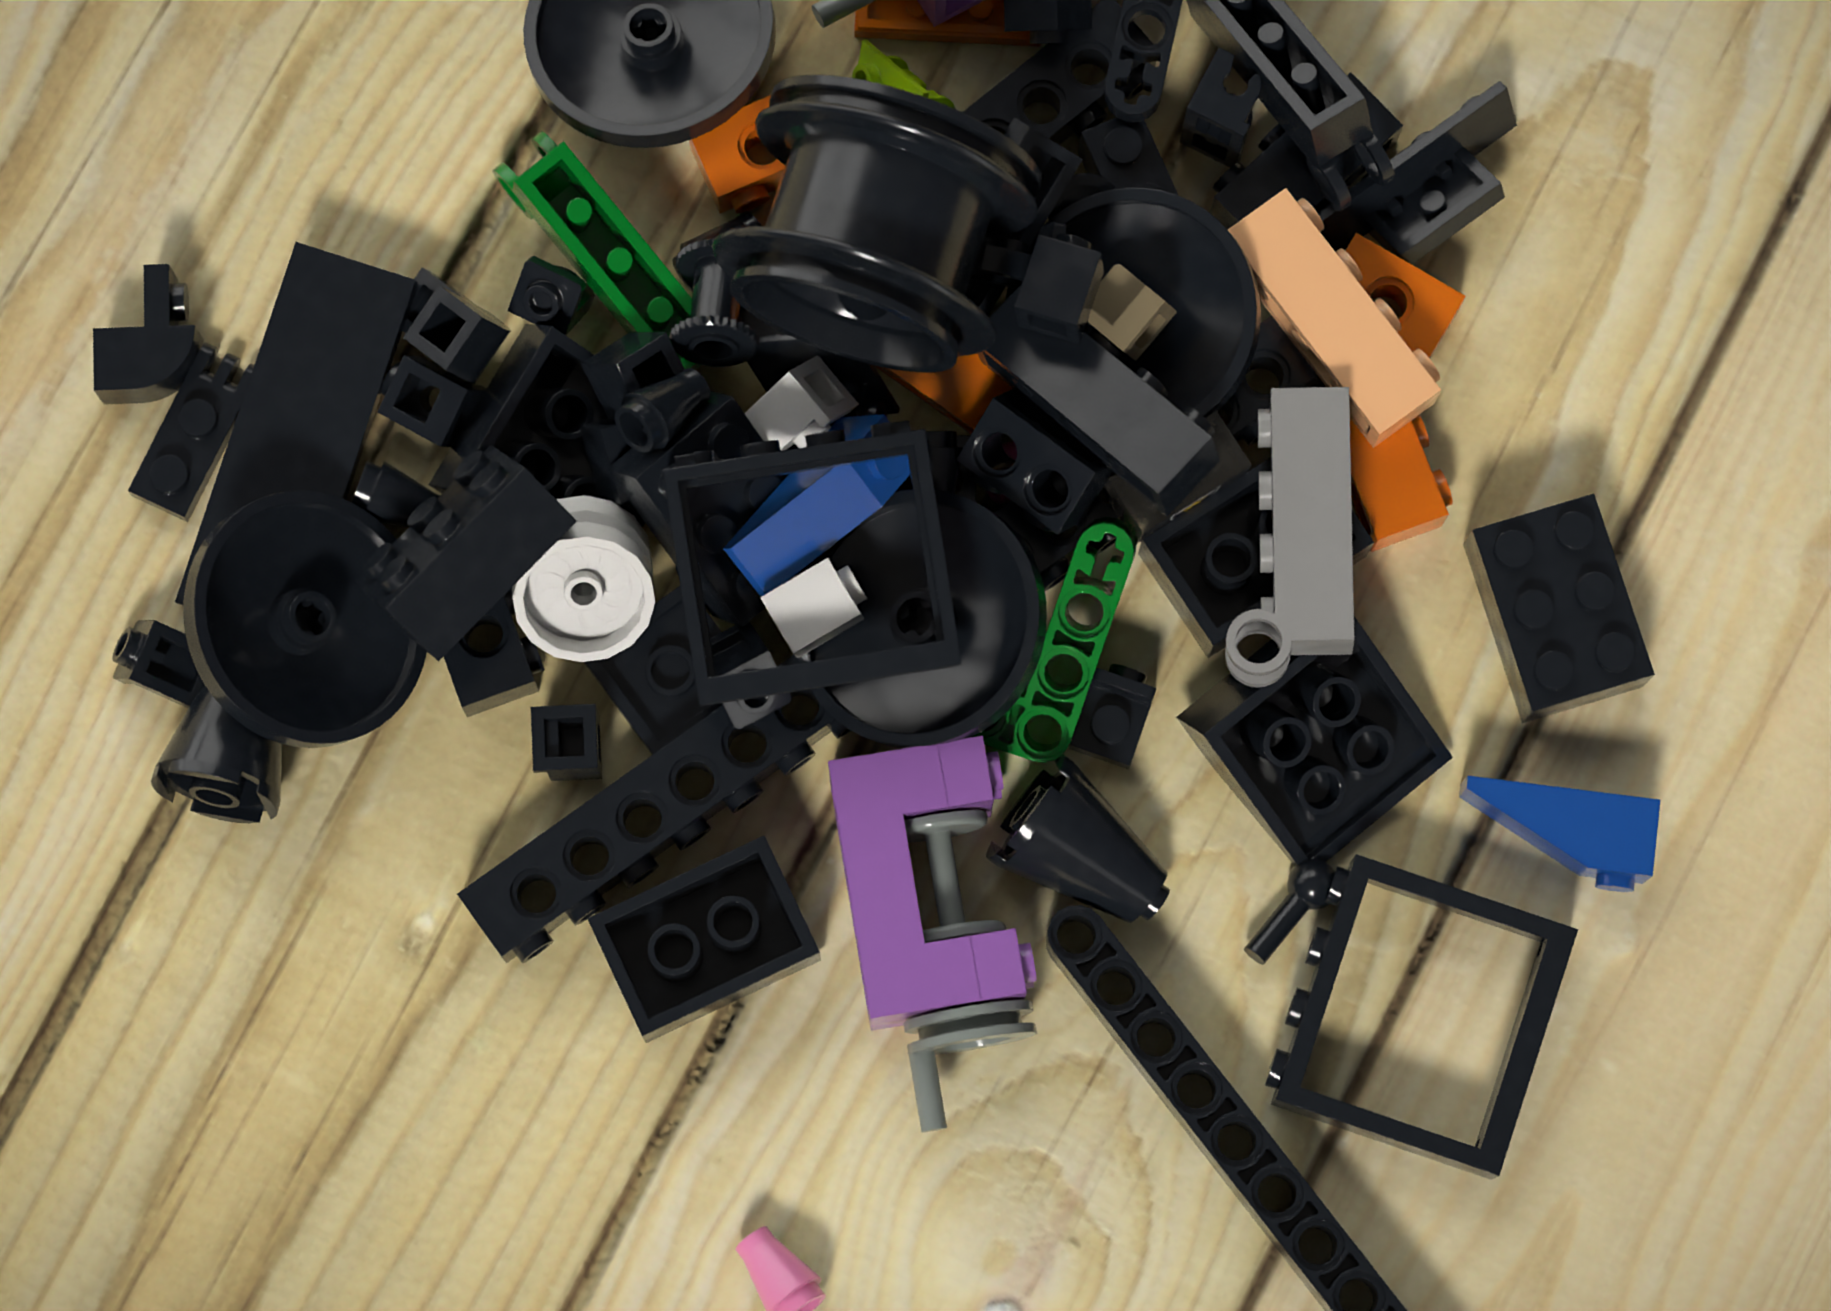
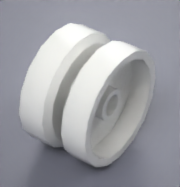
(591, 587)

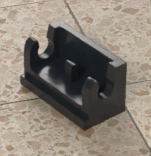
(1217, 120)

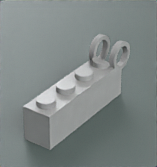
(1309, 536)

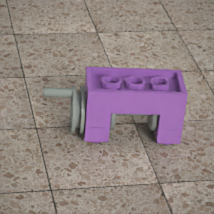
(947, 983)

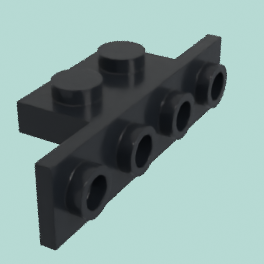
(1434, 187)

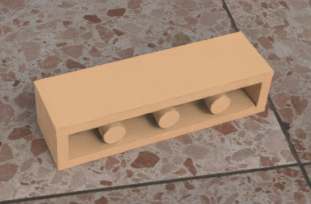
(1333, 319)

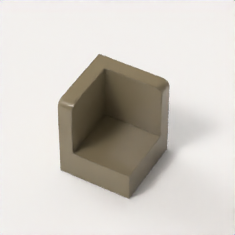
(1128, 312)

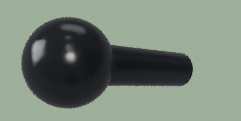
(1307, 891)

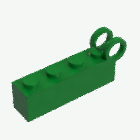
(597, 240)

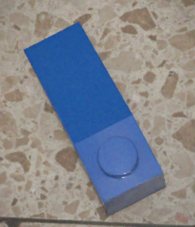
(814, 512)
(1581, 829)

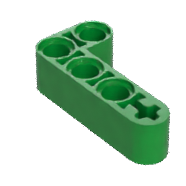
(1069, 638)

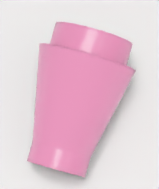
(778, 1274)

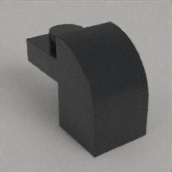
(452, 328)
(150, 359)

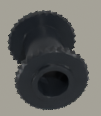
(715, 328)

